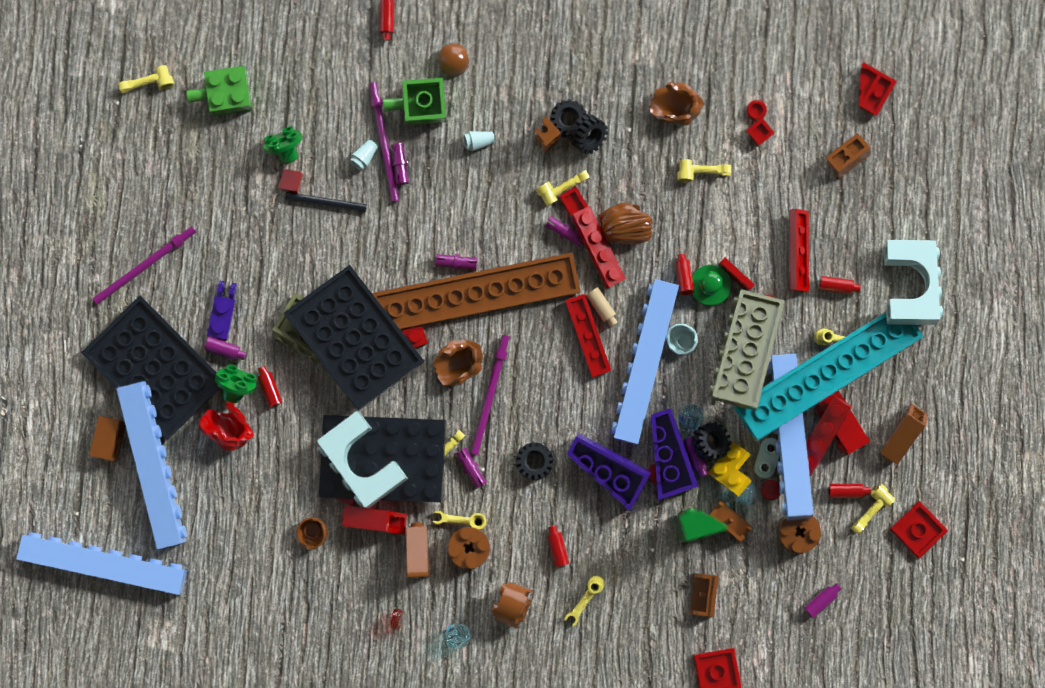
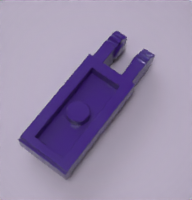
(222, 312)

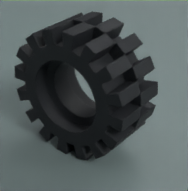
(563, 107)
(591, 142)
(701, 442)
(540, 449)

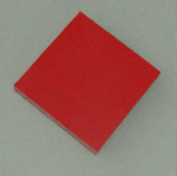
(918, 530)
(717, 669)

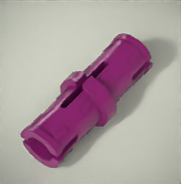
(400, 164)
(563, 230)
(456, 262)
(470, 468)

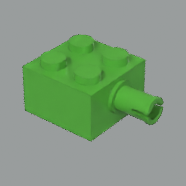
(225, 91)
(421, 101)

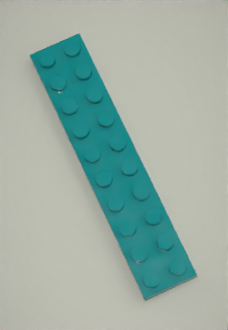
(827, 374)

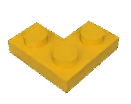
(727, 470)

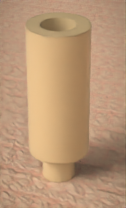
(602, 306)

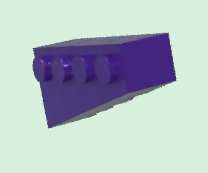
(670, 456)
(612, 471)

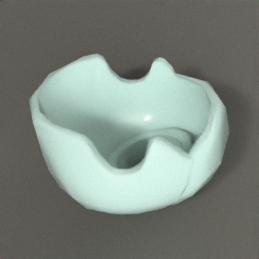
(682, 339)

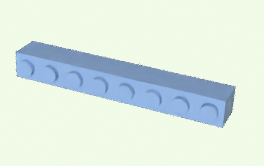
(645, 363)
(792, 452)
(151, 465)
(102, 564)

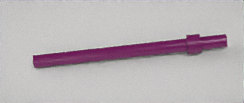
(376, 104)
(177, 241)
(500, 356)

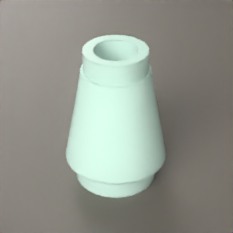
(478, 140)
(361, 158)

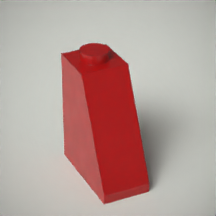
(374, 520)

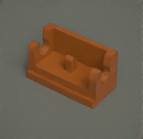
(549, 136)
(848, 155)
(107, 438)
(736, 524)
(704, 595)

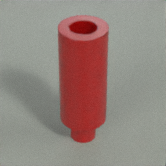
(386, 19)
(684, 275)
(838, 285)
(269, 387)
(848, 490)
(557, 547)

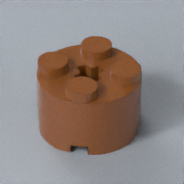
(797, 544)
(457, 551)
(512, 604)

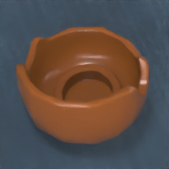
(453, 59)
(311, 533)

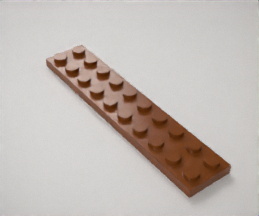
(481, 291)

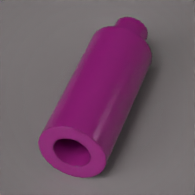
(224, 349)
(697, 463)
(822, 600)

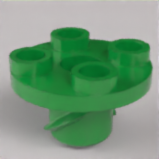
(283, 144)
(711, 285)
(235, 383)

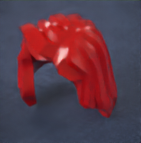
(226, 429)

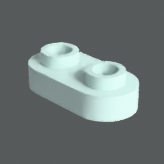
(767, 458)

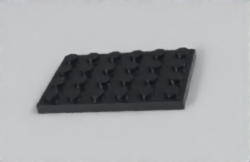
(353, 337)
(148, 350)
(409, 442)

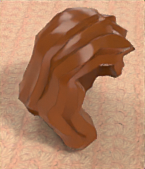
(676, 104)
(626, 224)
(458, 362)

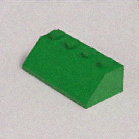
(696, 524)

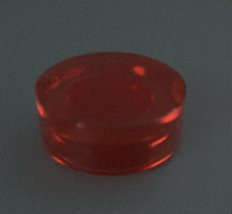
(396, 619)

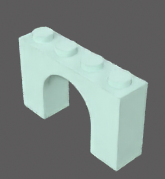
(923, 257)
(336, 446)

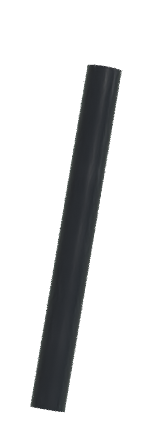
(326, 202)

